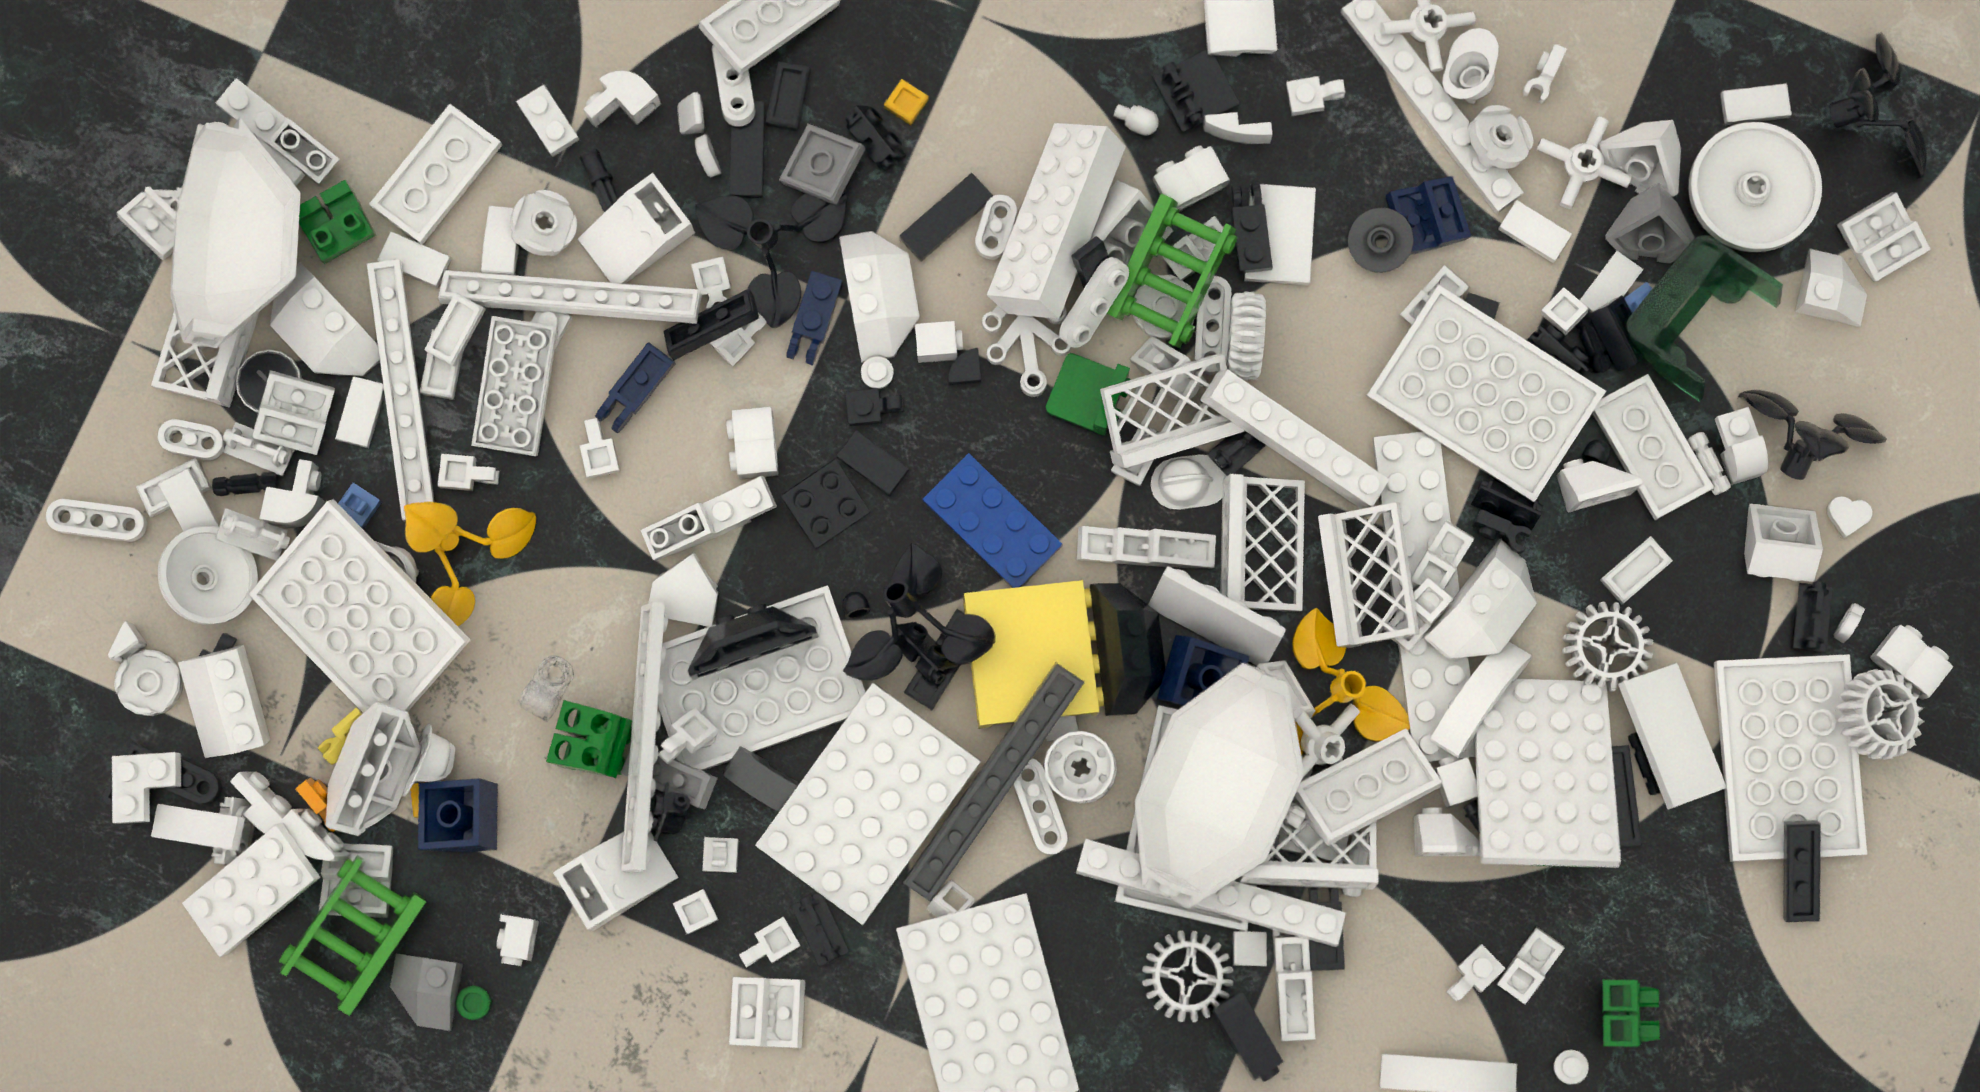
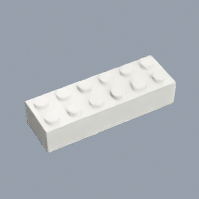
(1056, 220)

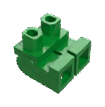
(343, 232)
(604, 742)
(1623, 1013)

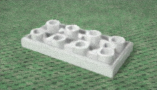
(514, 386)
(1216, 616)
(1672, 735)

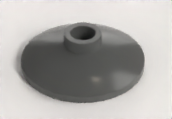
(1377, 224)

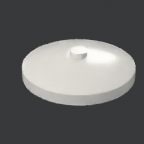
(1755, 187)

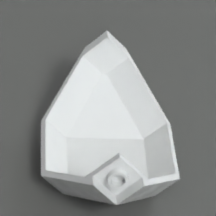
(231, 234)
(1218, 786)

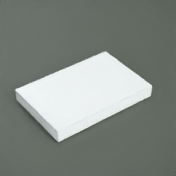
(1290, 234)

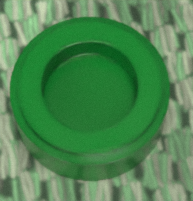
(473, 1002)

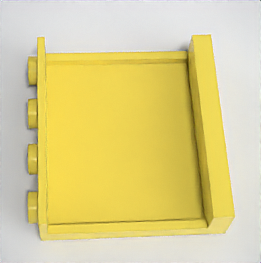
(1032, 633)

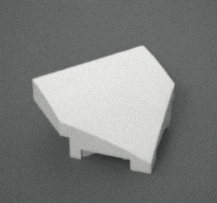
(153, 218)
(687, 592)

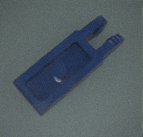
(815, 314)
(636, 385)

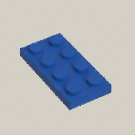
(992, 522)

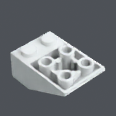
(636, 231)
(600, 887)

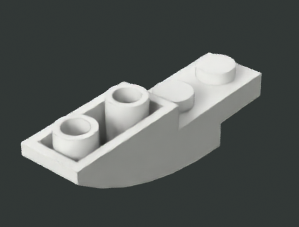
(277, 131)
(708, 520)
(302, 824)

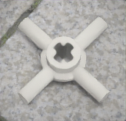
(1428, 25)
(1573, 161)
(1323, 742)

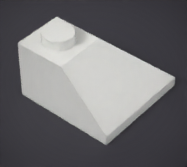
(1594, 484)

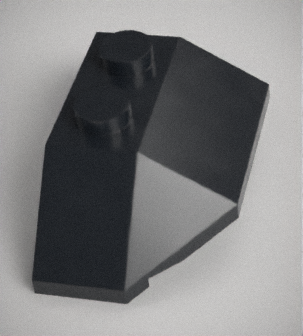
(748, 638)
(1127, 648)

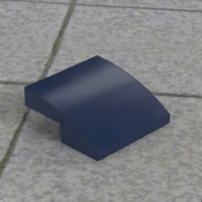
(1432, 213)

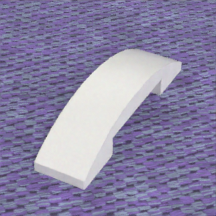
(1478, 697)
(1446, 1074)

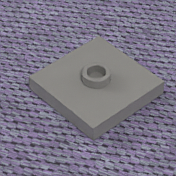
(822, 164)

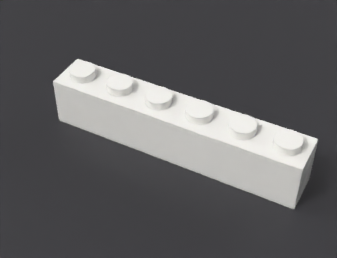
(1294, 439)

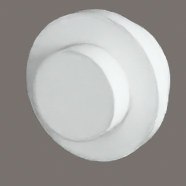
(877, 372)
(1571, 1066)

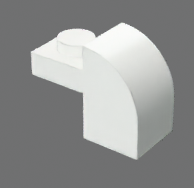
(624, 91)
(1745, 450)
(297, 506)

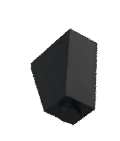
(1247, 1037)

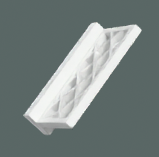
(225, 365)
(1170, 439)
(1235, 536)
(1341, 580)
(1317, 873)

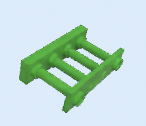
(1152, 245)
(368, 964)

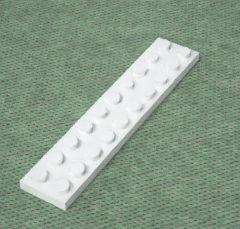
(1419, 485)

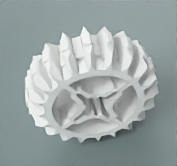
(1246, 335)
(1622, 648)
(1880, 714)
(1192, 947)

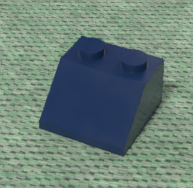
(1194, 668)
(458, 815)

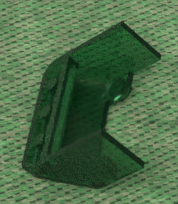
(1696, 275)

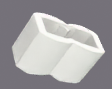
(1191, 178)
(754, 443)
(1909, 656)

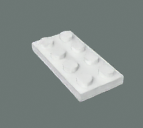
(755, 28)
(435, 174)
(1651, 447)
(1367, 786)
(251, 890)

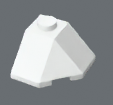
(1648, 154)
(1830, 290)
(1442, 835)

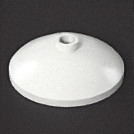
(227, 570)

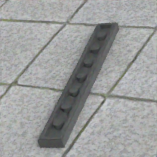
(993, 781)

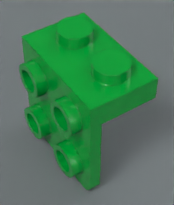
(1078, 395)

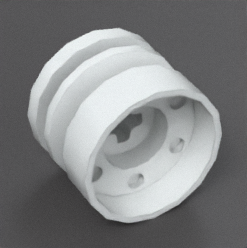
(1075, 748)

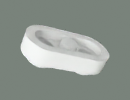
(994, 227)
(193, 439)

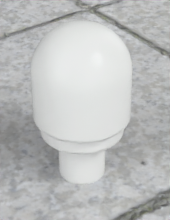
(1138, 119)

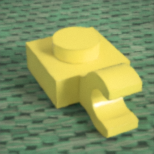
(332, 747)

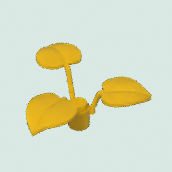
(434, 527)
(1379, 710)

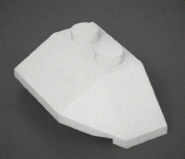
(879, 293)
(322, 329)
(1486, 607)
(371, 769)

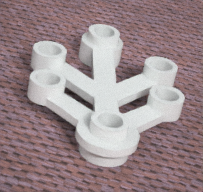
(1025, 328)

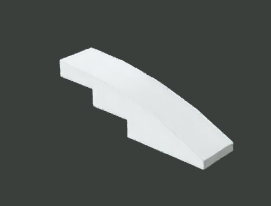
(1146, 547)
(1293, 986)

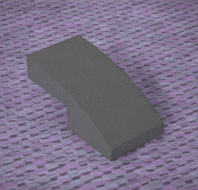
(759, 779)

